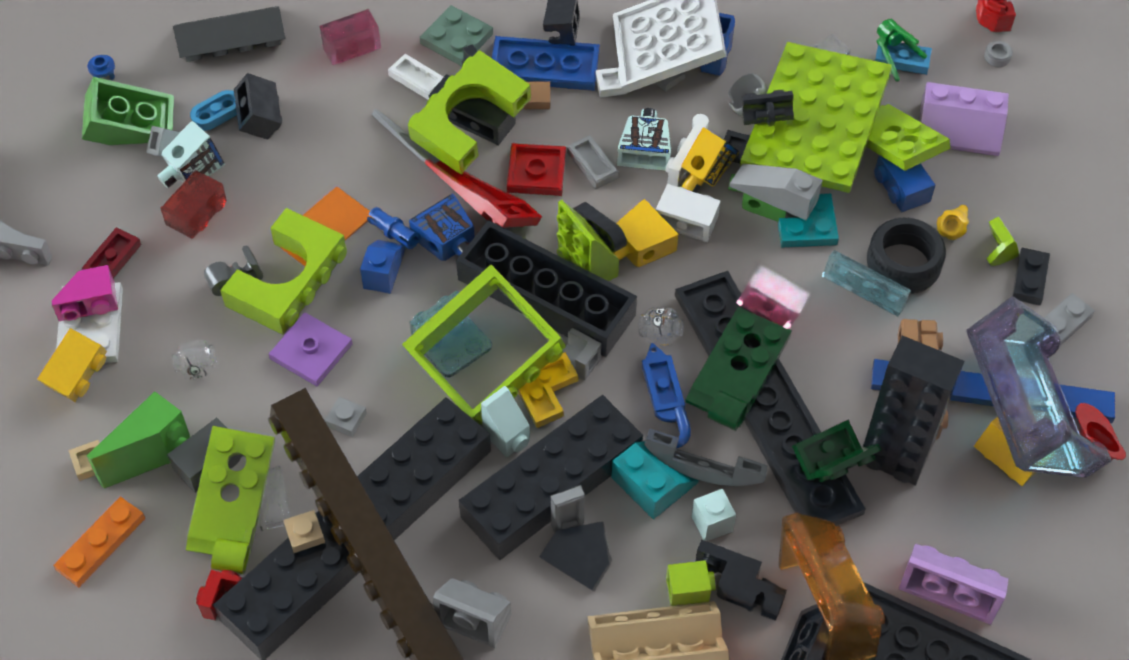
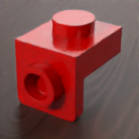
(215, 587)

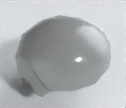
(746, 84)

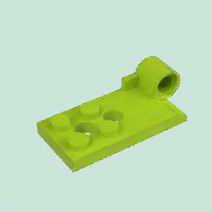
(904, 139)
(226, 527)

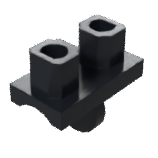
(767, 107)

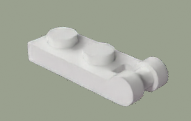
(673, 168)

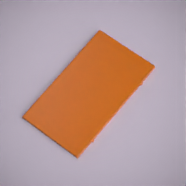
(338, 213)

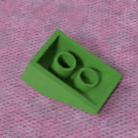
(124, 113)
(139, 442)

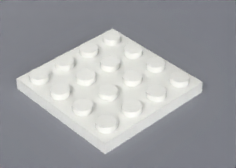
(666, 39)

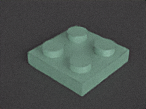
(454, 32)

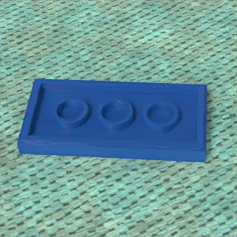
(546, 62)

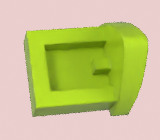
(1007, 246)

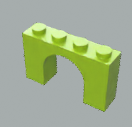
(477, 78)
(280, 304)

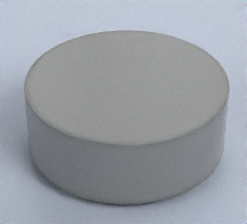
(998, 53)

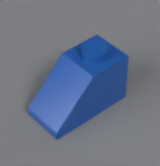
(381, 265)

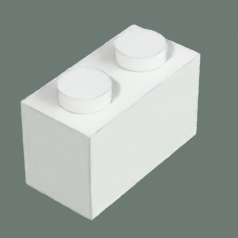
(689, 212)

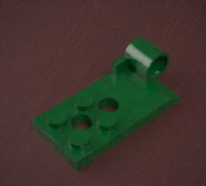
(729, 392)

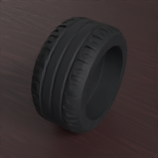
(914, 234)

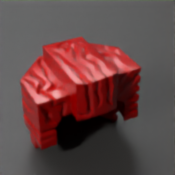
(995, 15)

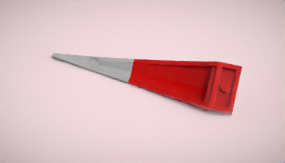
(486, 199)

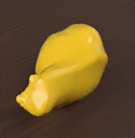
(953, 223)

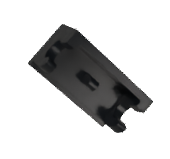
(564, 18)

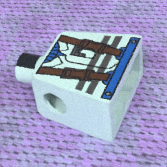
(645, 142)
(189, 152)

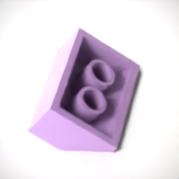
(966, 116)
(954, 583)

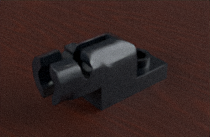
(740, 580)

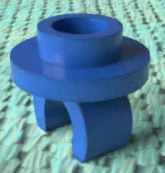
(101, 66)

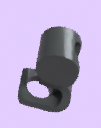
(219, 273)

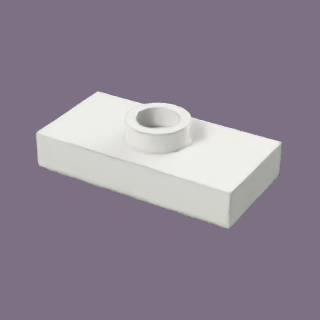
(414, 75)

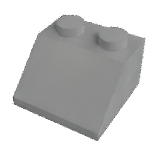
(472, 611)

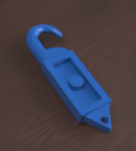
(666, 391)

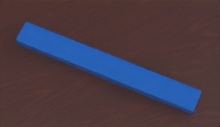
(972, 389)

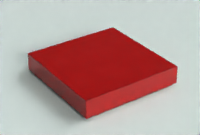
(536, 169)

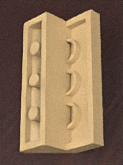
(659, 634)

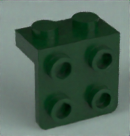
(833, 452)

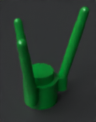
(892, 34)

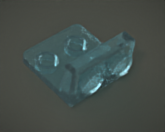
(458, 347)

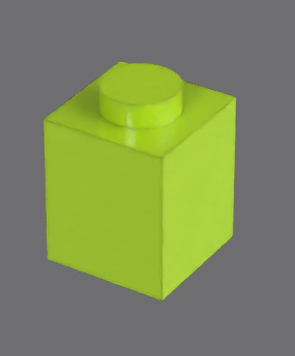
(689, 583)

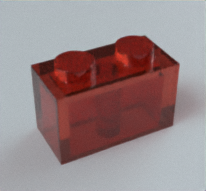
(194, 204)

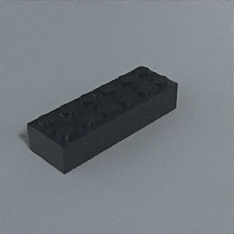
(552, 285)
(911, 408)
(518, 497)

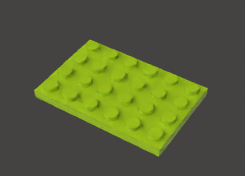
(832, 115)

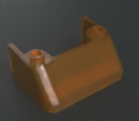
(835, 584)

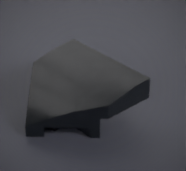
(580, 553)

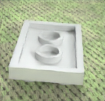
(99, 328)

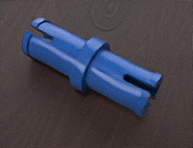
(393, 228)

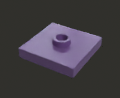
(310, 349)

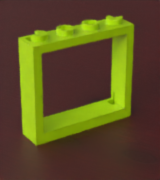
(461, 307)

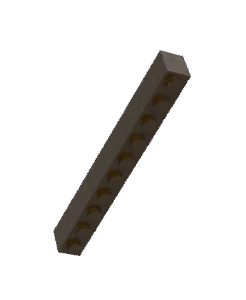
(361, 530)

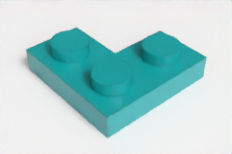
(817, 230)

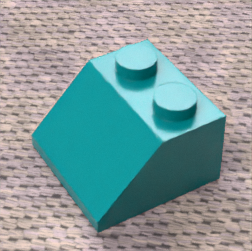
(649, 480)

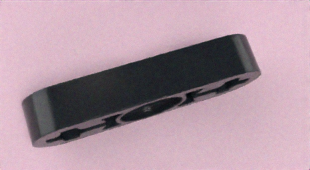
(605, 227)

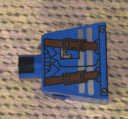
(444, 228)

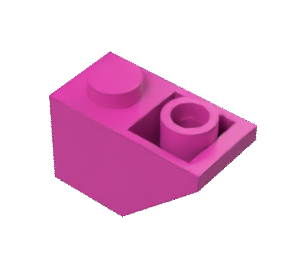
(86, 294)

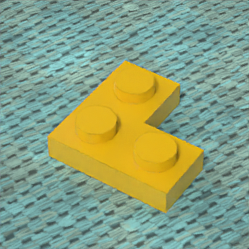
(540, 395)

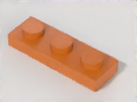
(99, 541)

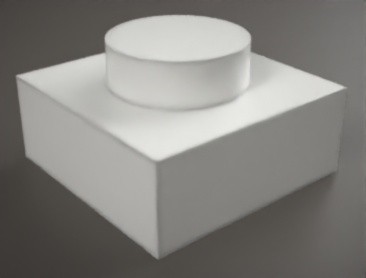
(609, 82)

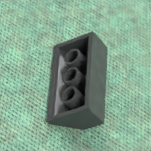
(229, 32)

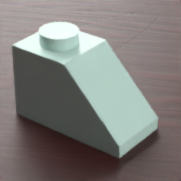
(505, 422)

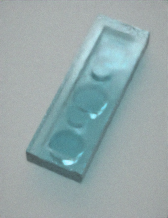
(866, 283)

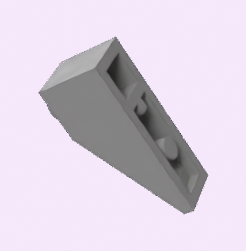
(780, 187)

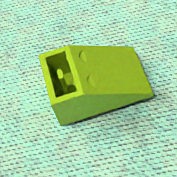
(583, 245)

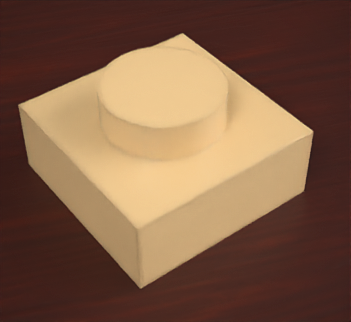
(80, 461)
(304, 531)

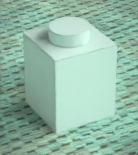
(713, 515)

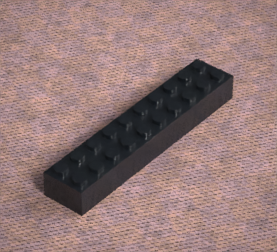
(402, 486)

